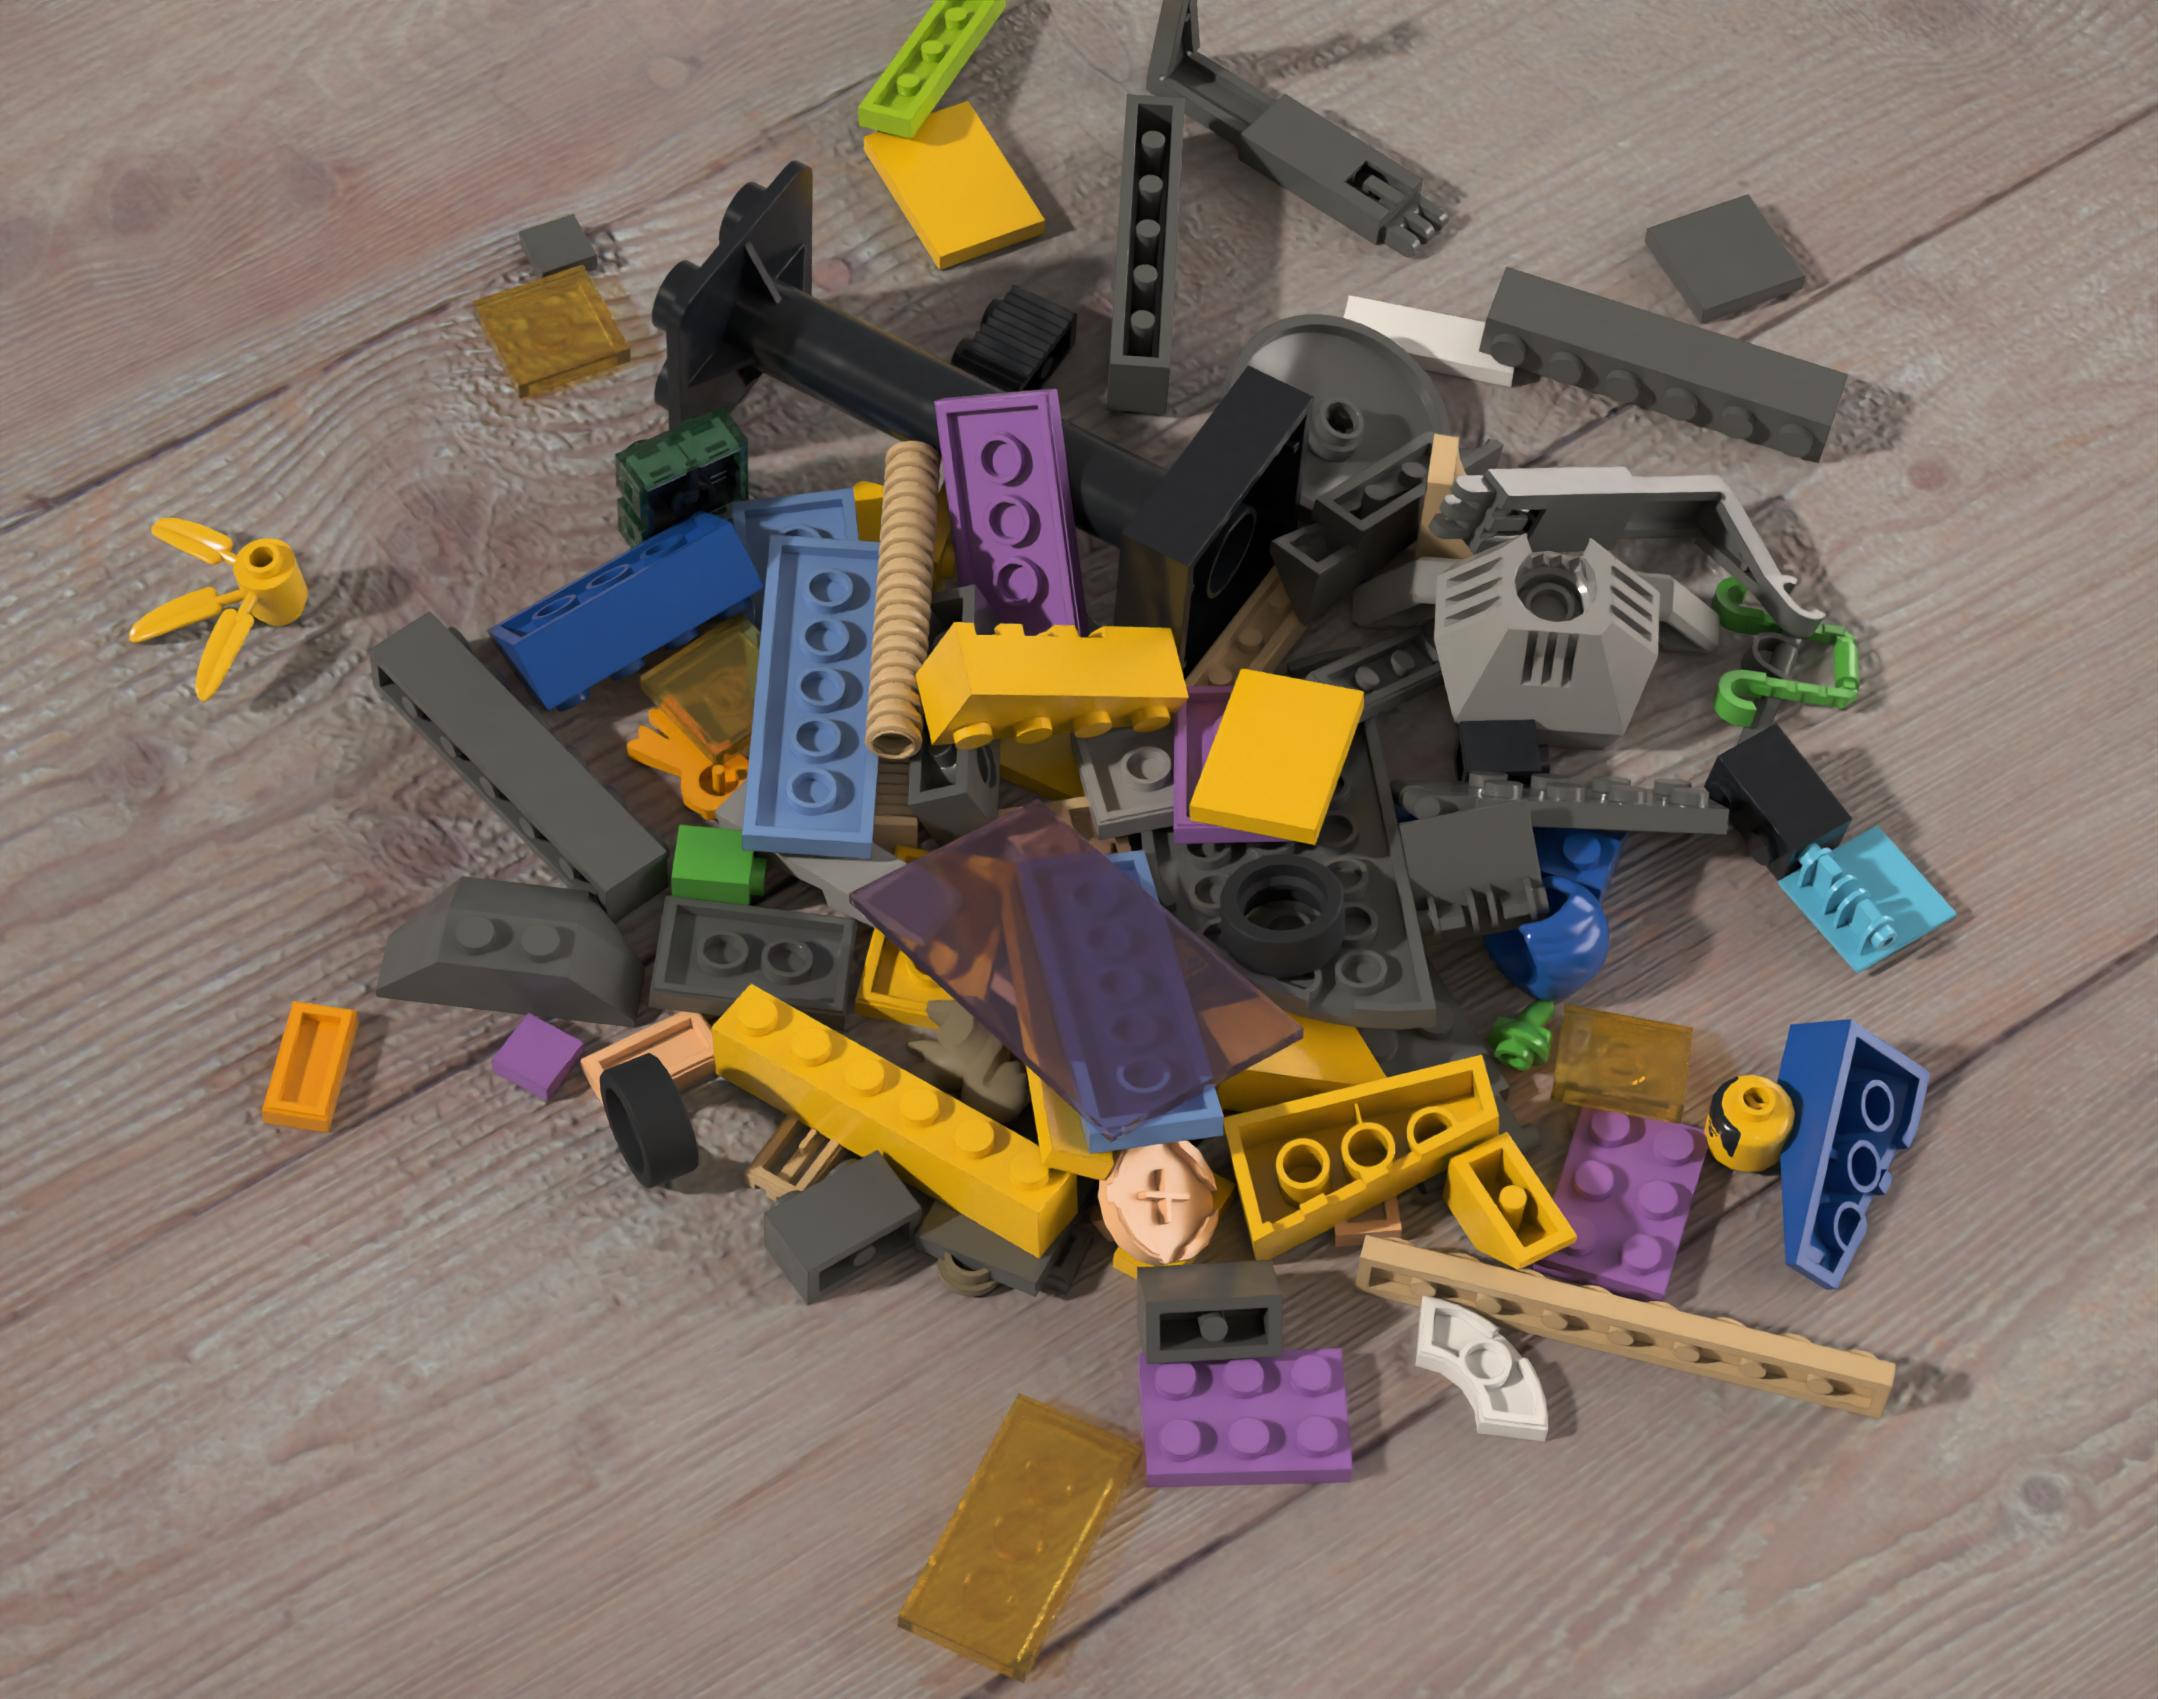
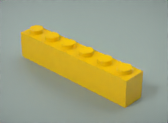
(881, 1107)

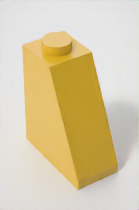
(1320, 1062)

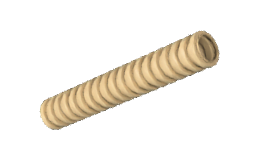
(902, 599)

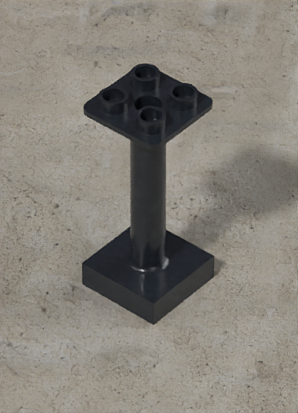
(1186, 534)

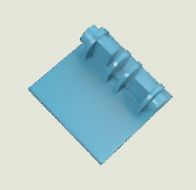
(1865, 898)

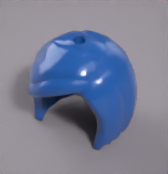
(1556, 953)

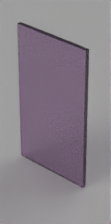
(1076, 969)

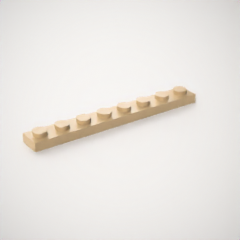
(1629, 1327)

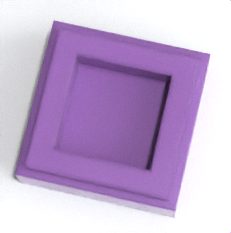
(537, 1057)

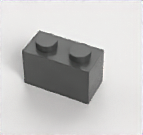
(841, 1226)
(1209, 1311)

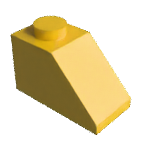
(1504, 1204)

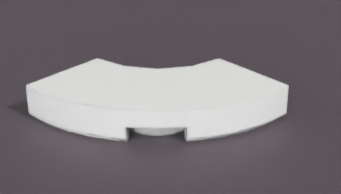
(1486, 1368)

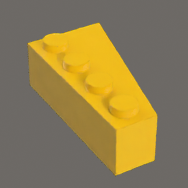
(1048, 683)
(1352, 1148)

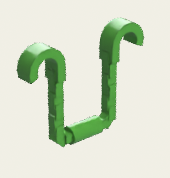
(1756, 684)

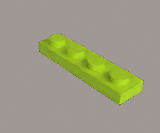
(927, 65)

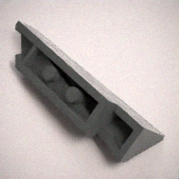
(1363, 525)

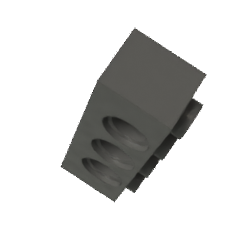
(949, 786)

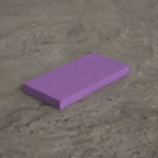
(1013, 506)

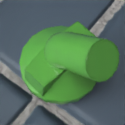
(1522, 1040)

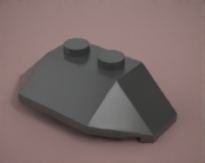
(515, 953)

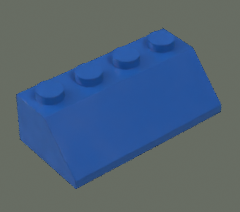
(628, 610)

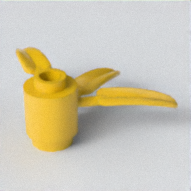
(268, 585)

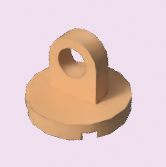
(1158, 1203)

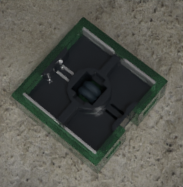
(681, 472)

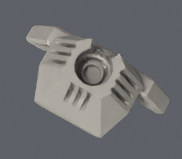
(1542, 634)

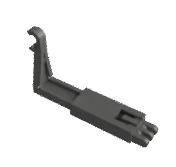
(1292, 141)
(1608, 504)

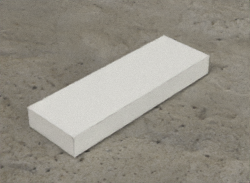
(1433, 339)

